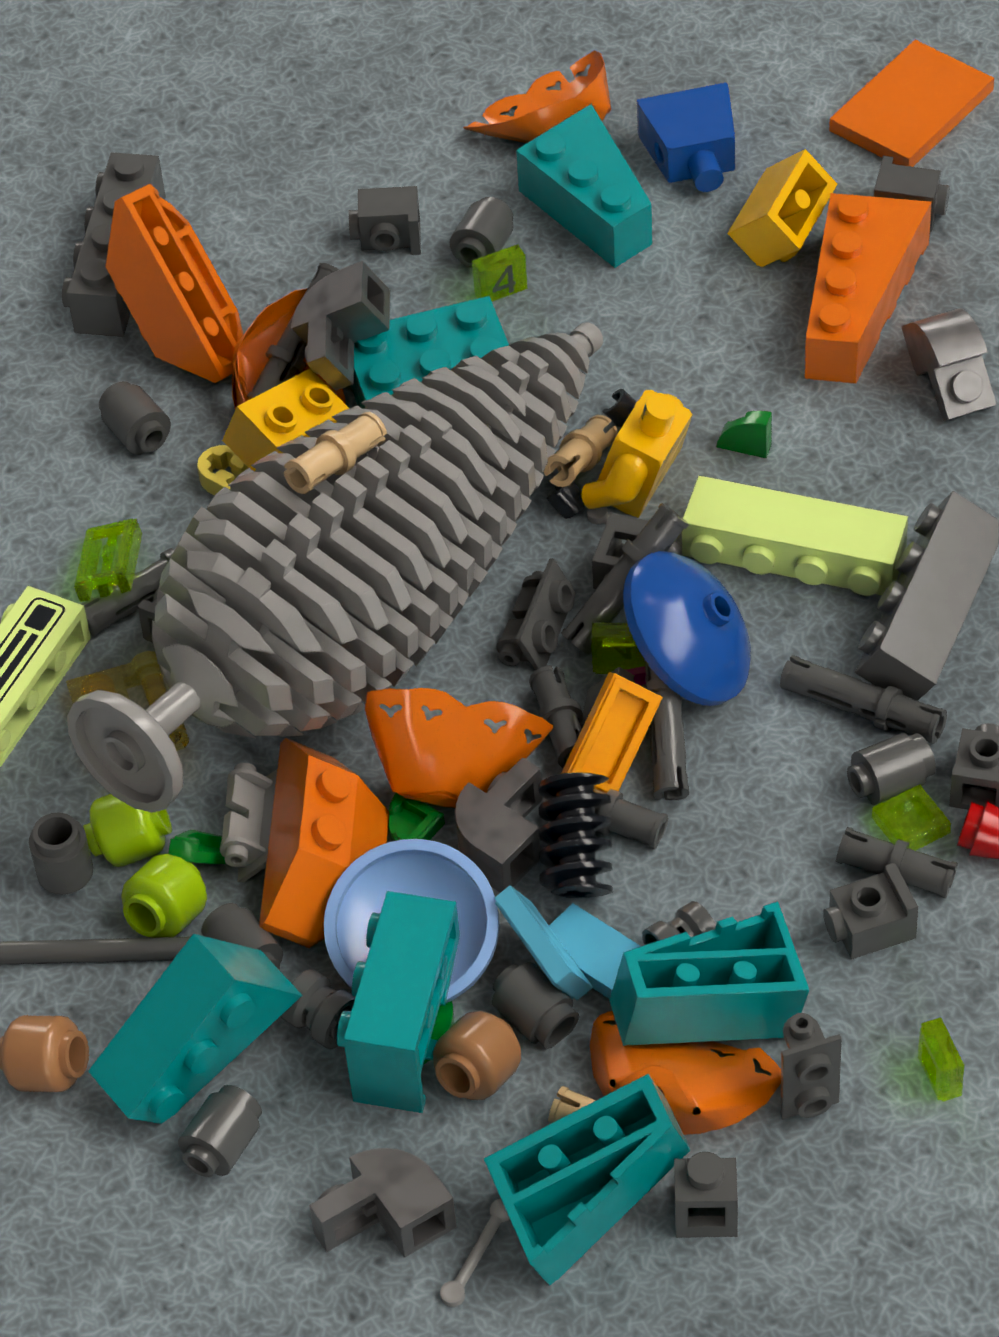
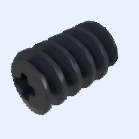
(572, 835)

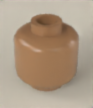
(43, 1053)
(476, 1056)

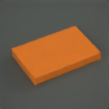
(911, 104)

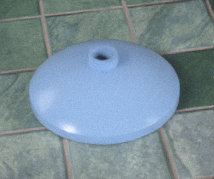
(417, 869)

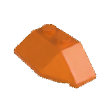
(171, 286)
(317, 829)

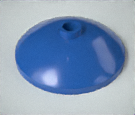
(687, 628)

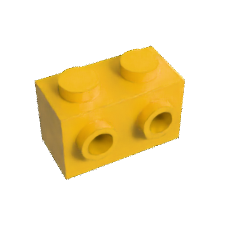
(782, 209)
(280, 416)

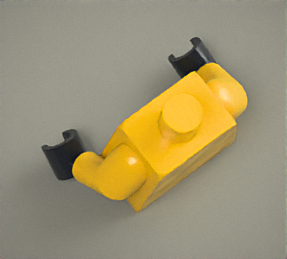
(638, 458)

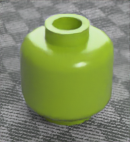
(125, 832)
(163, 896)

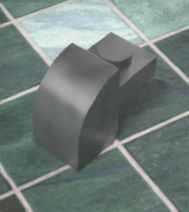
(338, 313)
(951, 353)
(494, 825)
(385, 1189)

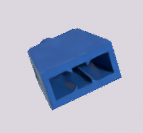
(690, 134)

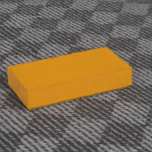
(613, 731)

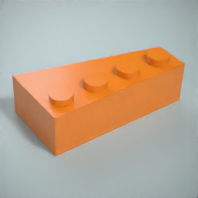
(861, 271)

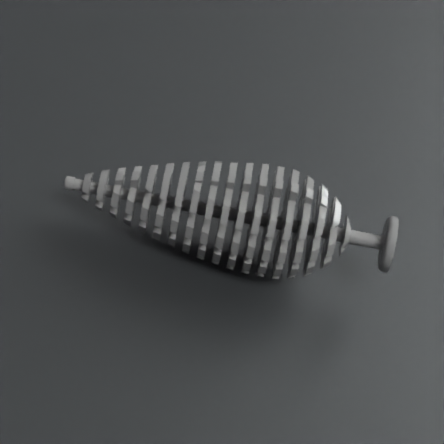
(312, 599)

